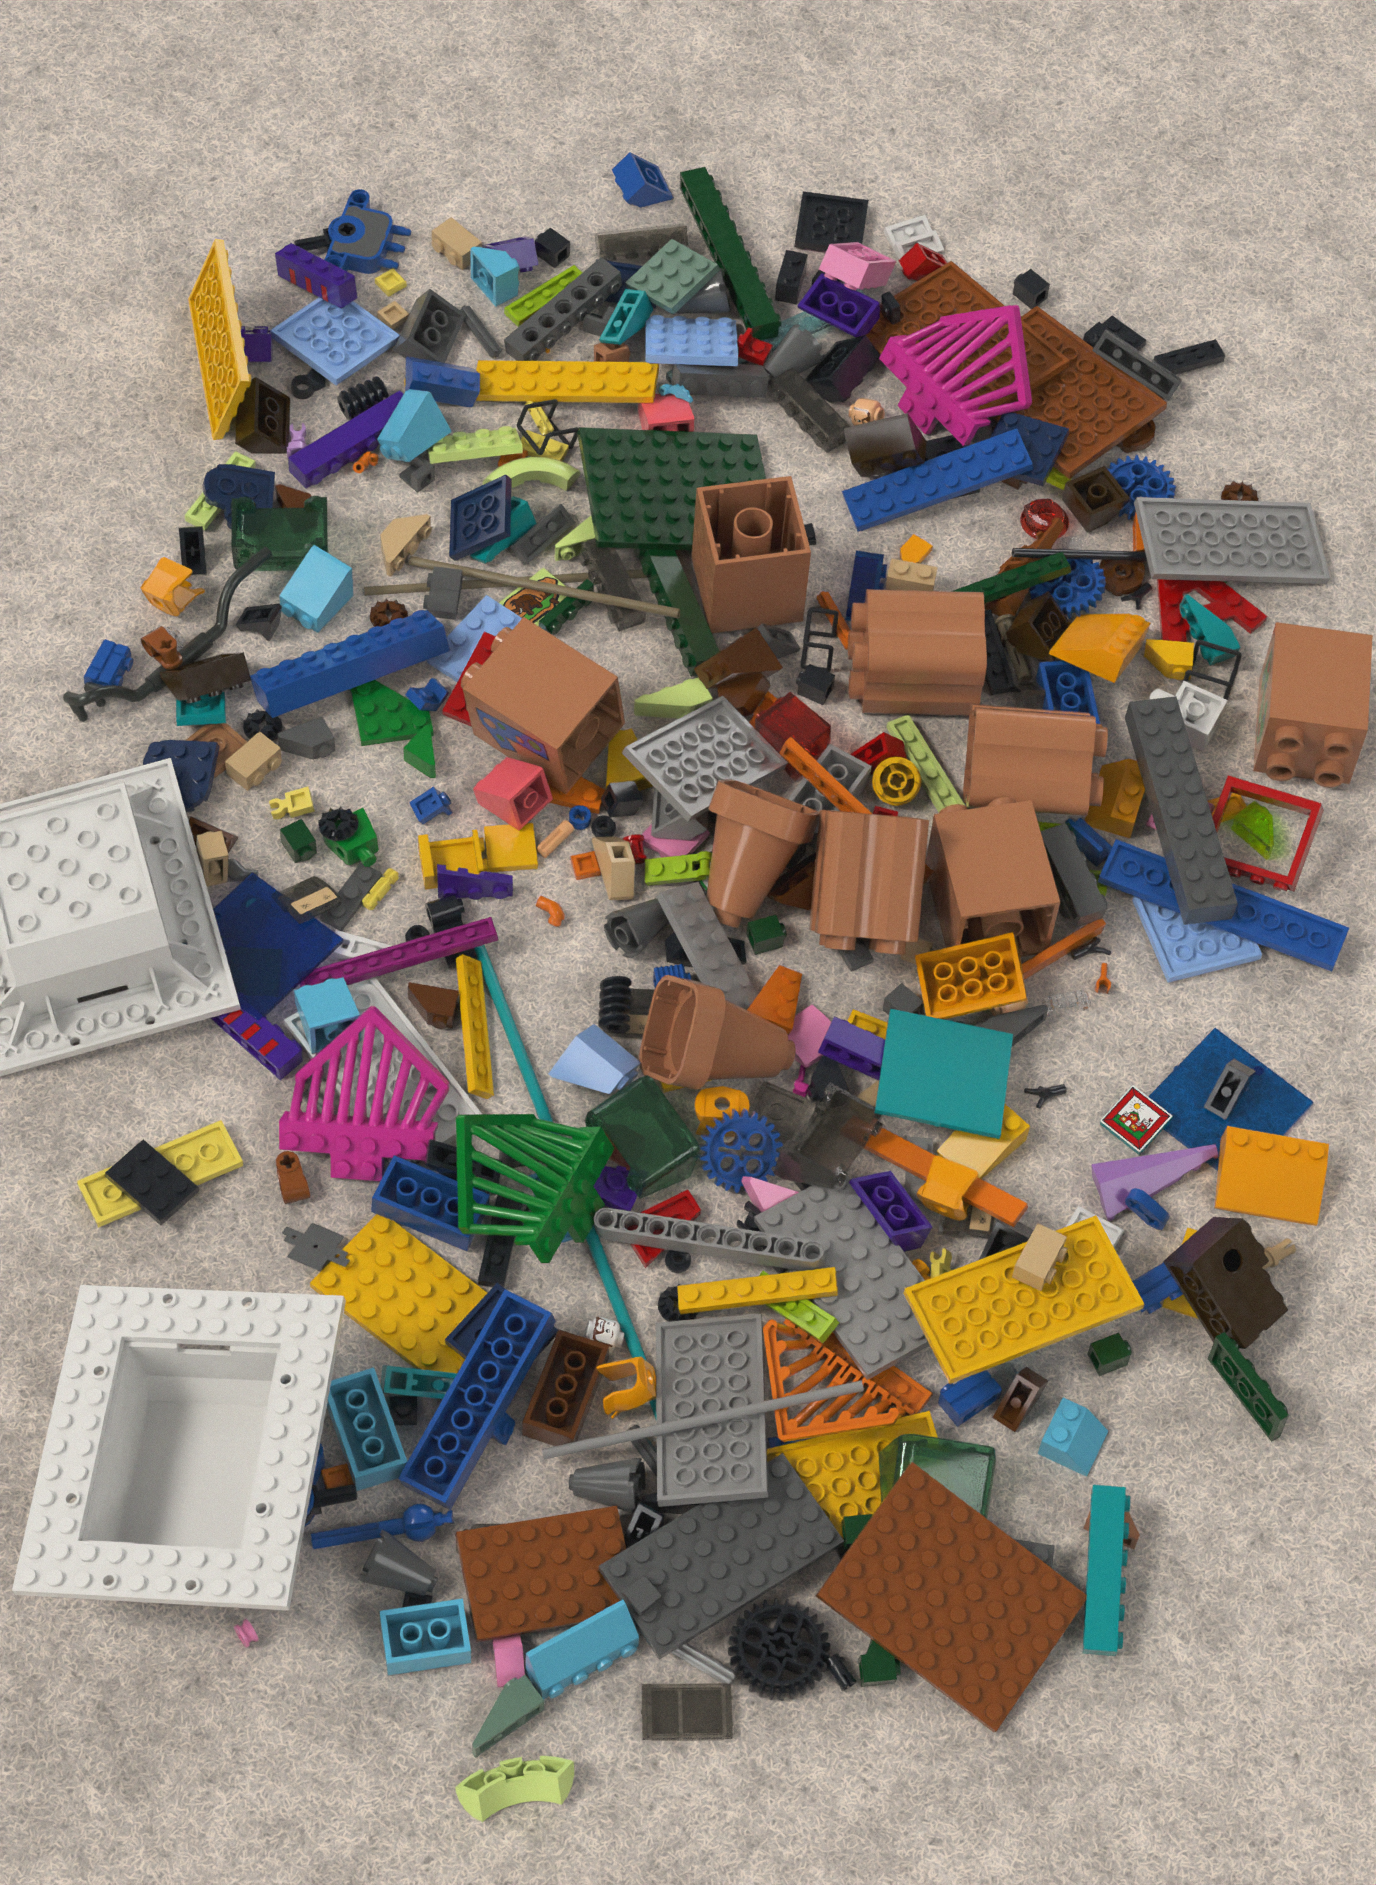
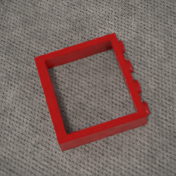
(1280, 799)

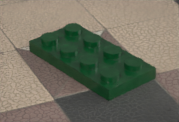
(1248, 1386)

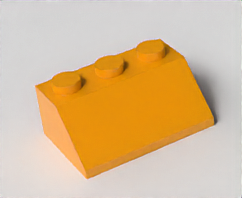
(1120, 799)

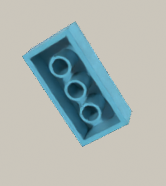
(365, 1429)

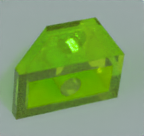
(1256, 828)

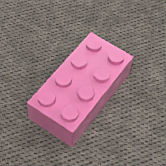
(856, 265)

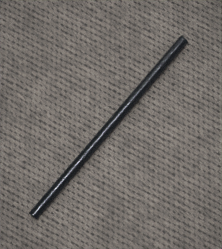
(1080, 554)

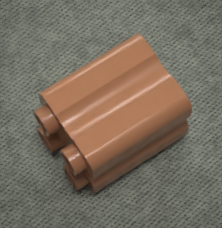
(917, 652)
(1033, 758)
(868, 880)

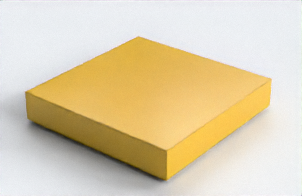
(509, 848)

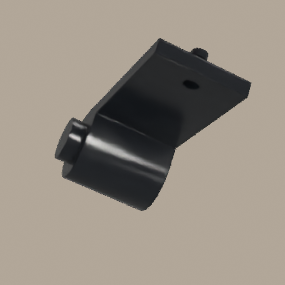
(444, 915)

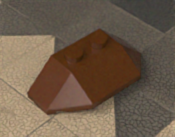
(796, 885)

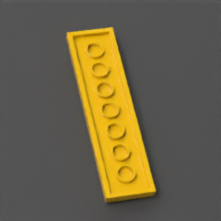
(567, 381)

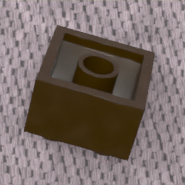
(1094, 498)

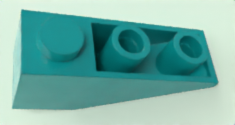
(521, 521)
(1209, 628)

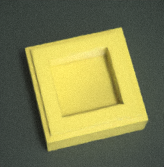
(390, 282)

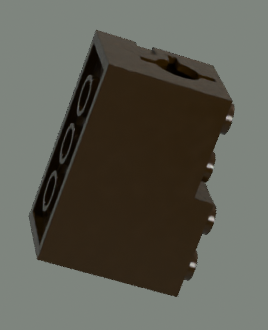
(1225, 1280)

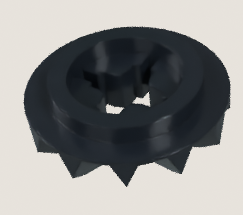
(270, 730)
(346, 828)
(666, 1306)

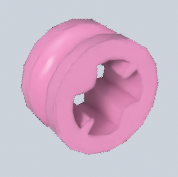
(246, 1633)

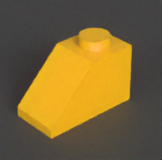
(1170, 657)

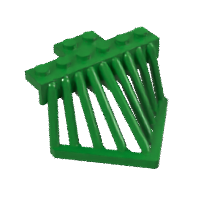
(566, 1191)

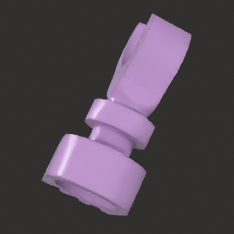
(298, 441)

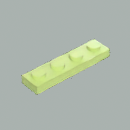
(202, 513)

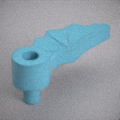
(677, 390)

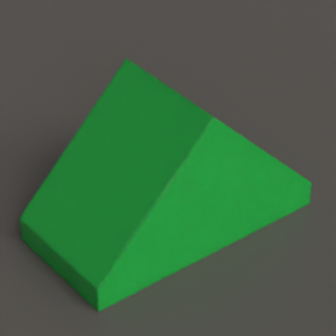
(420, 752)

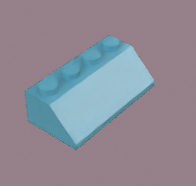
(582, 1650)

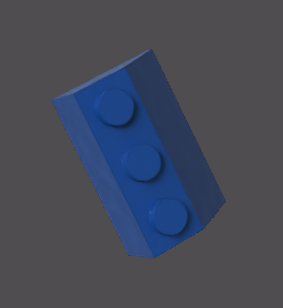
(445, 381)

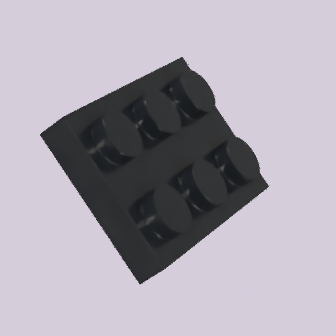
(152, 1182)

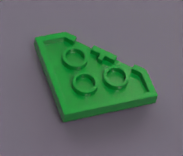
(386, 715)

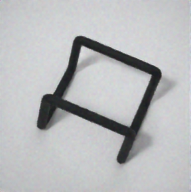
(557, 432)
(808, 632)
(1229, 684)

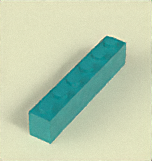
(1104, 1570)

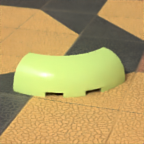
(537, 468)
(516, 1783)

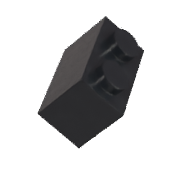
(791, 277)

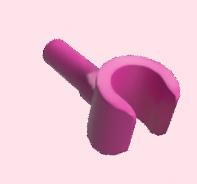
(800, 1087)

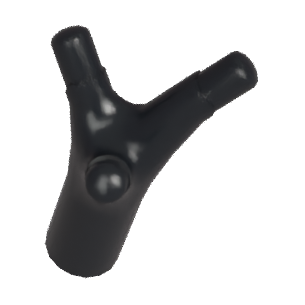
(1138, 595)
(1089, 948)
(1046, 1092)

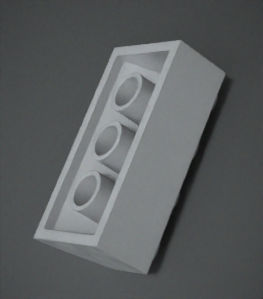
(670, 823)

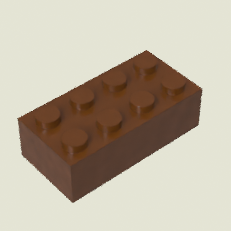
(565, 1389)

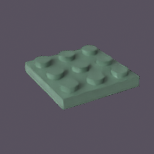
(673, 276)

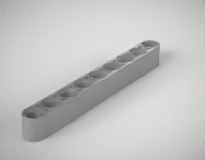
(700, 1231)

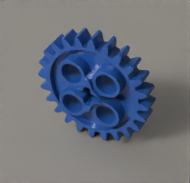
(1141, 480)
(1077, 598)
(744, 1127)

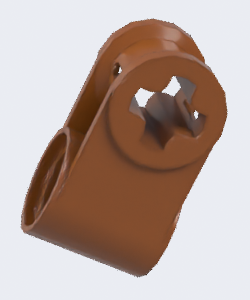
(162, 648)
(291, 1180)

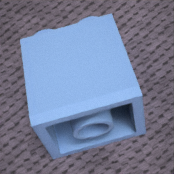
(596, 1062)

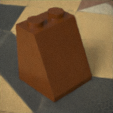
(739, 660)

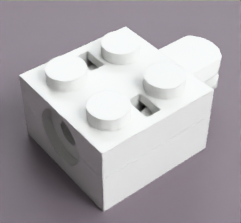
(1199, 710)

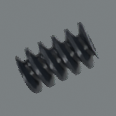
(362, 396)
(614, 1004)

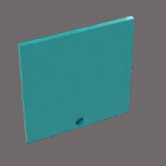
(944, 1073)

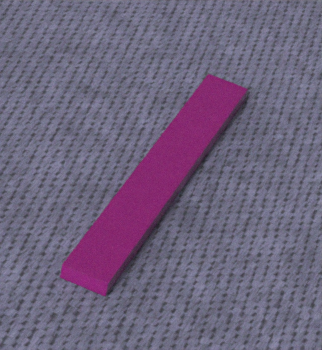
(407, 953)

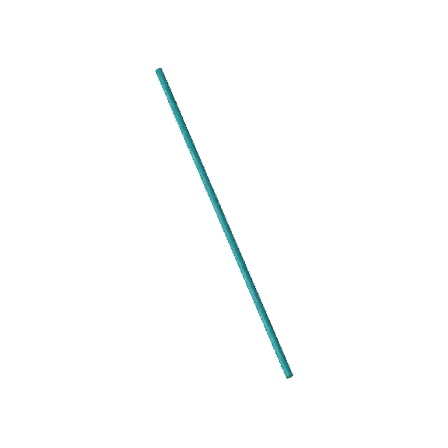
(544, 1114)

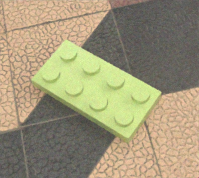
(475, 445)

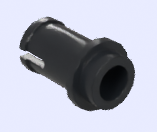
(840, 1671)

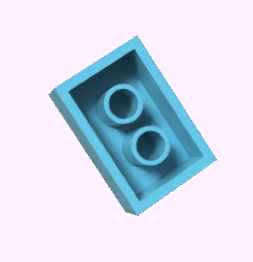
(425, 1637)

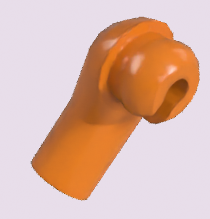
(364, 462)
(553, 908)

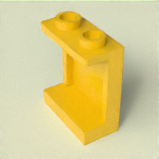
(453, 854)

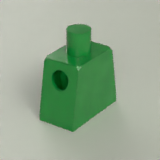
(358, 847)

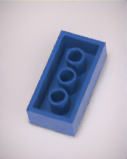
(1067, 688)
(423, 1202)

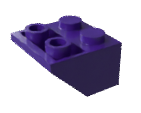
(258, 344)

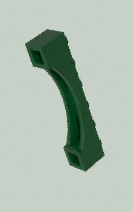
(877, 1665)

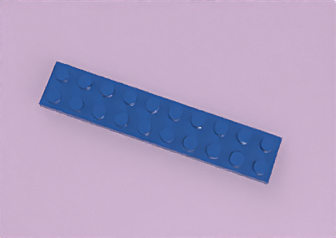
(1255, 917)

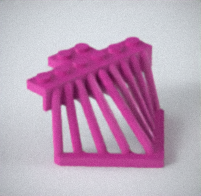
(930, 384)
(358, 1141)

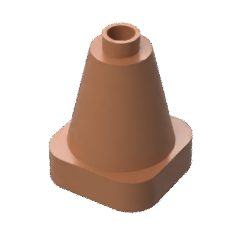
(752, 846)
(704, 1037)

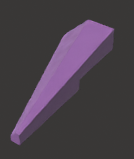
(1147, 1173)

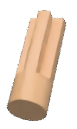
(555, 838)

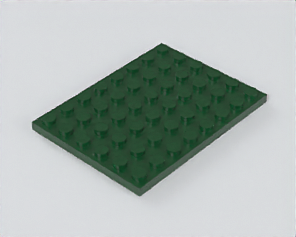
(647, 481)

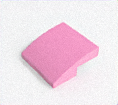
(672, 847)
(807, 1034)

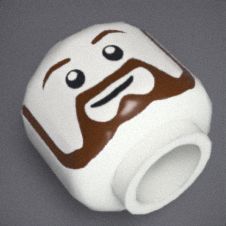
(605, 1332)

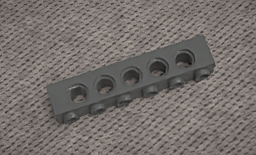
(575, 300)

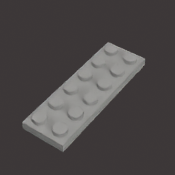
(706, 943)

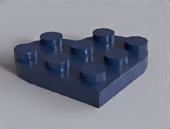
(237, 481)
(193, 766)

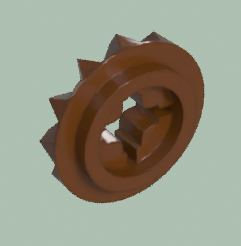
(1231, 492)
(378, 612)

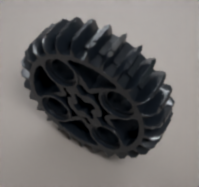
(782, 1660)

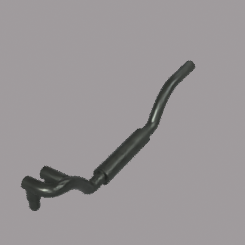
(189, 653)

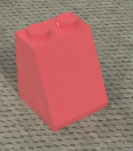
(666, 414)
(514, 791)

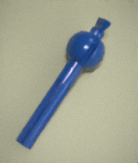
(417, 1523)

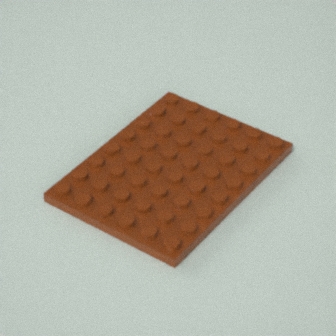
(955, 292)
(1088, 397)
(952, 1596)

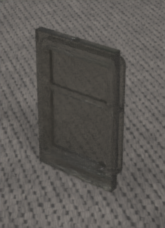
(686, 1712)

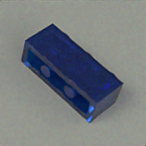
(866, 575)

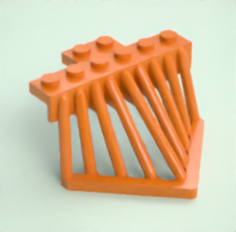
(892, 1385)

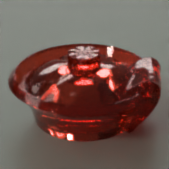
(1039, 515)

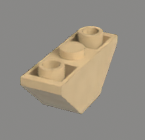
(402, 539)
(616, 866)

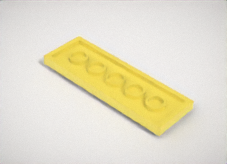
(197, 1155)

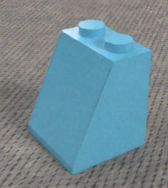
(413, 427)
(317, 589)
(325, 1011)

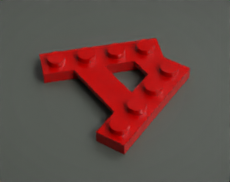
(1223, 600)

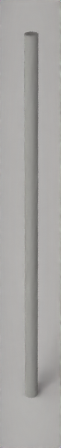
(703, 1419)

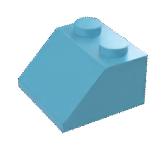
(494, 274)
(1073, 1437)

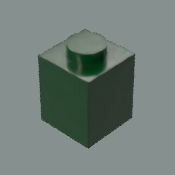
(298, 841)
(766, 934)
(1109, 1354)

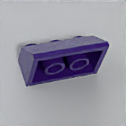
(841, 306)
(893, 1209)

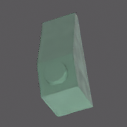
(512, 1709)

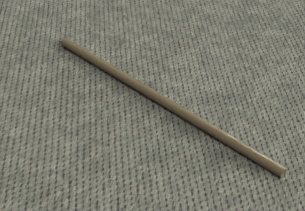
(475, 584)
(550, 588)

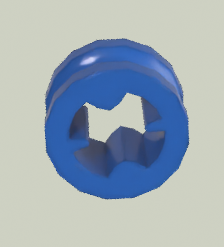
(582, 811)

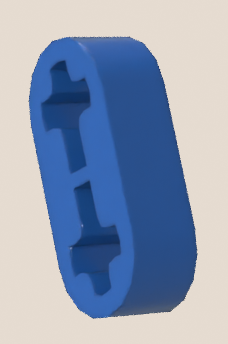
(1147, 1208)

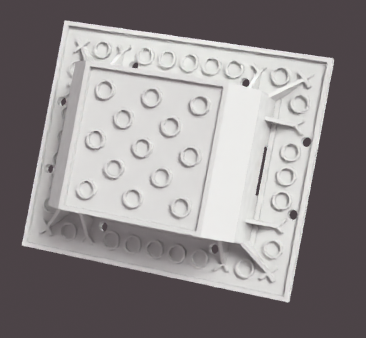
(101, 910)
(181, 1454)

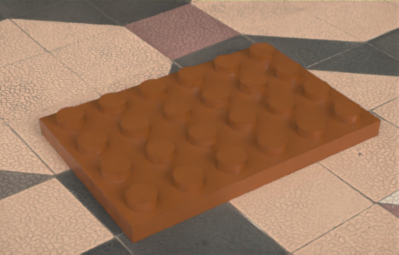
(539, 1571)

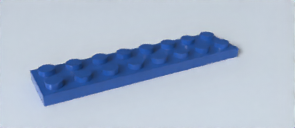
(937, 480)

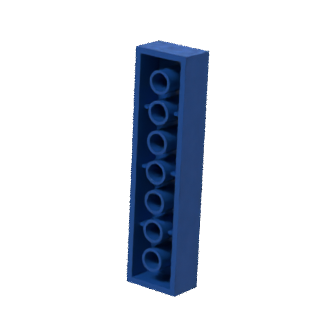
(349, 663)
(477, 1399)

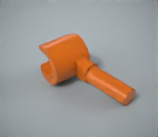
(1103, 980)

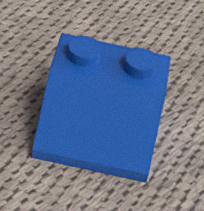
(641, 181)

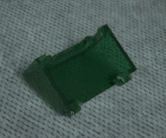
(284, 531)
(647, 1136)
(957, 1465)

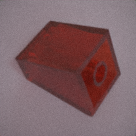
(793, 719)

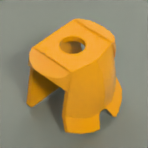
(167, 587)
(706, 1109)
(946, 1187)
(630, 1398)

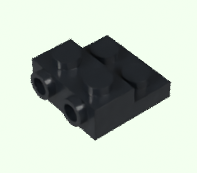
(1117, 328)

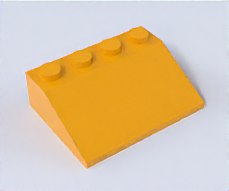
(1102, 643)
(971, 977)
(1271, 1175)

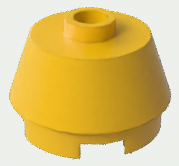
(896, 781)

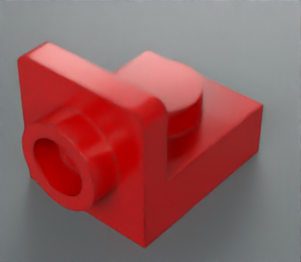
(753, 349)

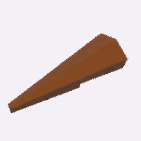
(1012, 602)

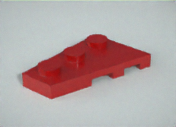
(680, 1207)

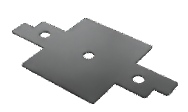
(315, 1235)

